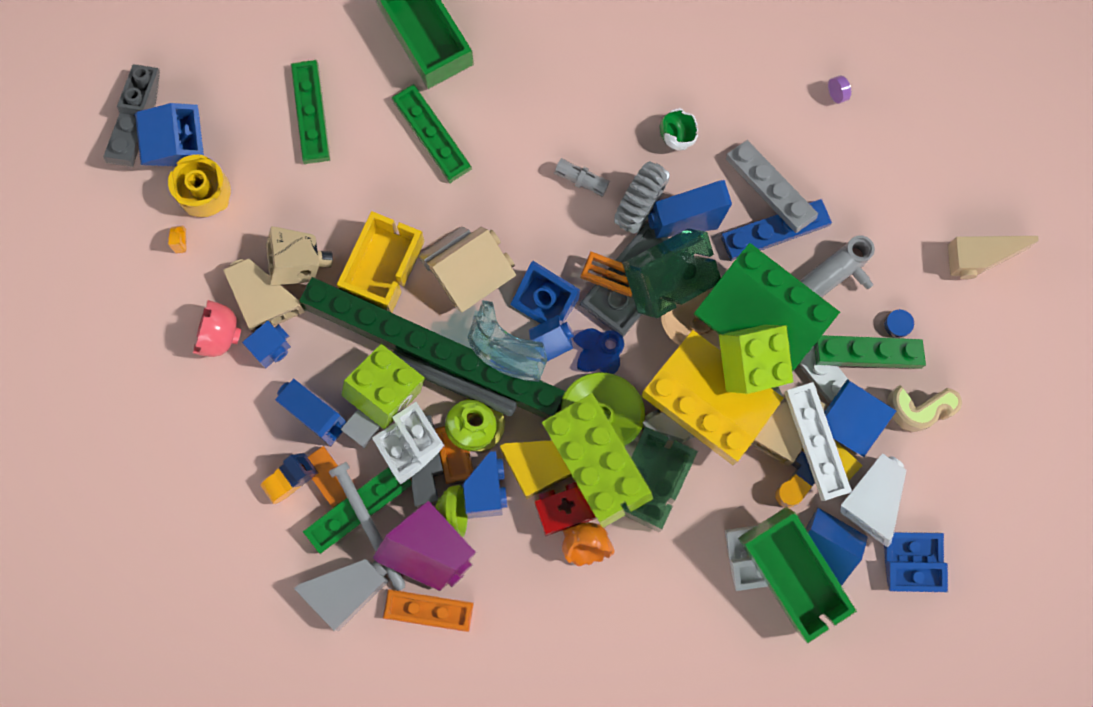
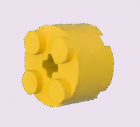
(196, 199)

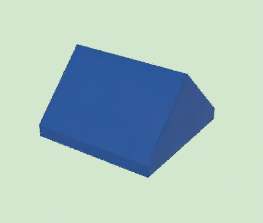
(545, 295)
(837, 543)

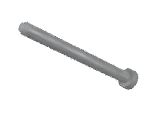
(364, 518)

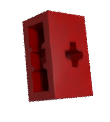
(555, 520)

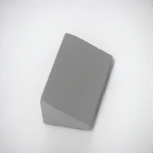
(442, 245)

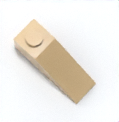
(977, 254)

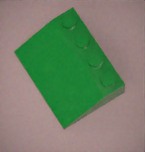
(763, 293)

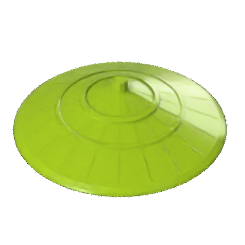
(616, 398)

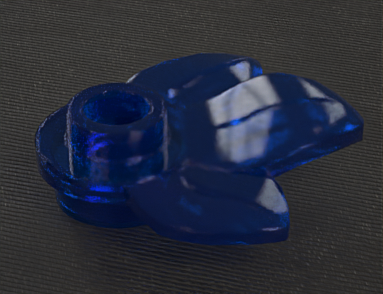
(595, 353)

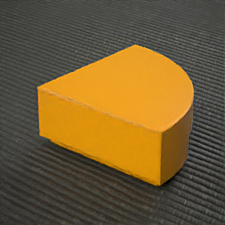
(177, 239)

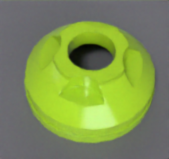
(468, 436)
(452, 508)

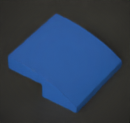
(857, 417)
(916, 562)

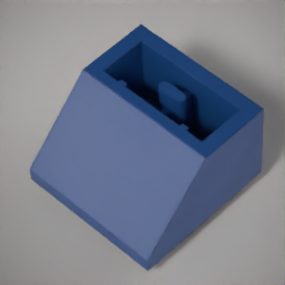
(168, 134)
(483, 489)

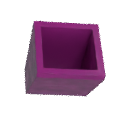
(426, 549)

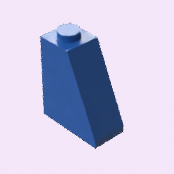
(695, 209)
(311, 411)

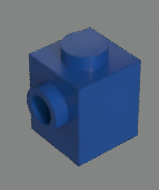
(554, 335)
(268, 344)

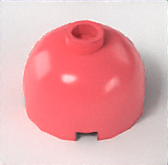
(216, 330)

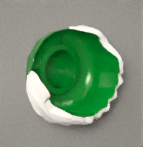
(678, 129)

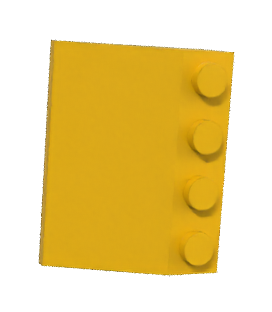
(695, 396)

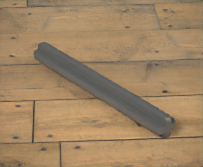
(459, 385)

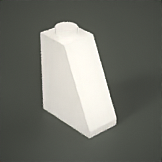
(877, 499)

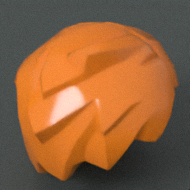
(586, 544)

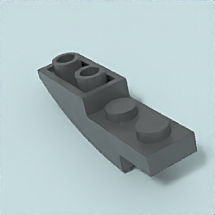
(138, 95)

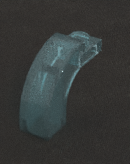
(502, 350)

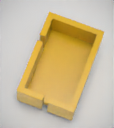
(381, 261)

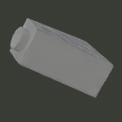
(344, 591)

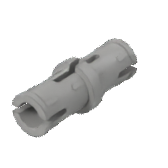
(581, 177)

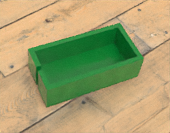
(428, 38)
(797, 574)

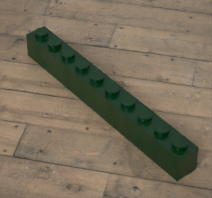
(427, 346)

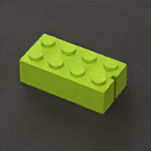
(597, 460)

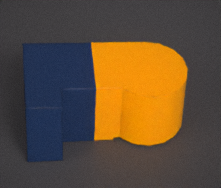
(288, 477)
(798, 485)

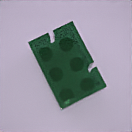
(672, 272)
(664, 474)

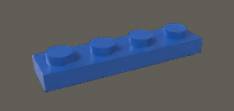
(771, 232)

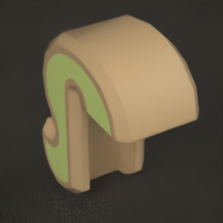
(924, 416)

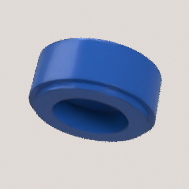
(899, 323)

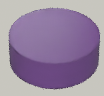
(839, 89)

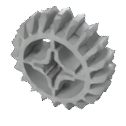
(641, 196)

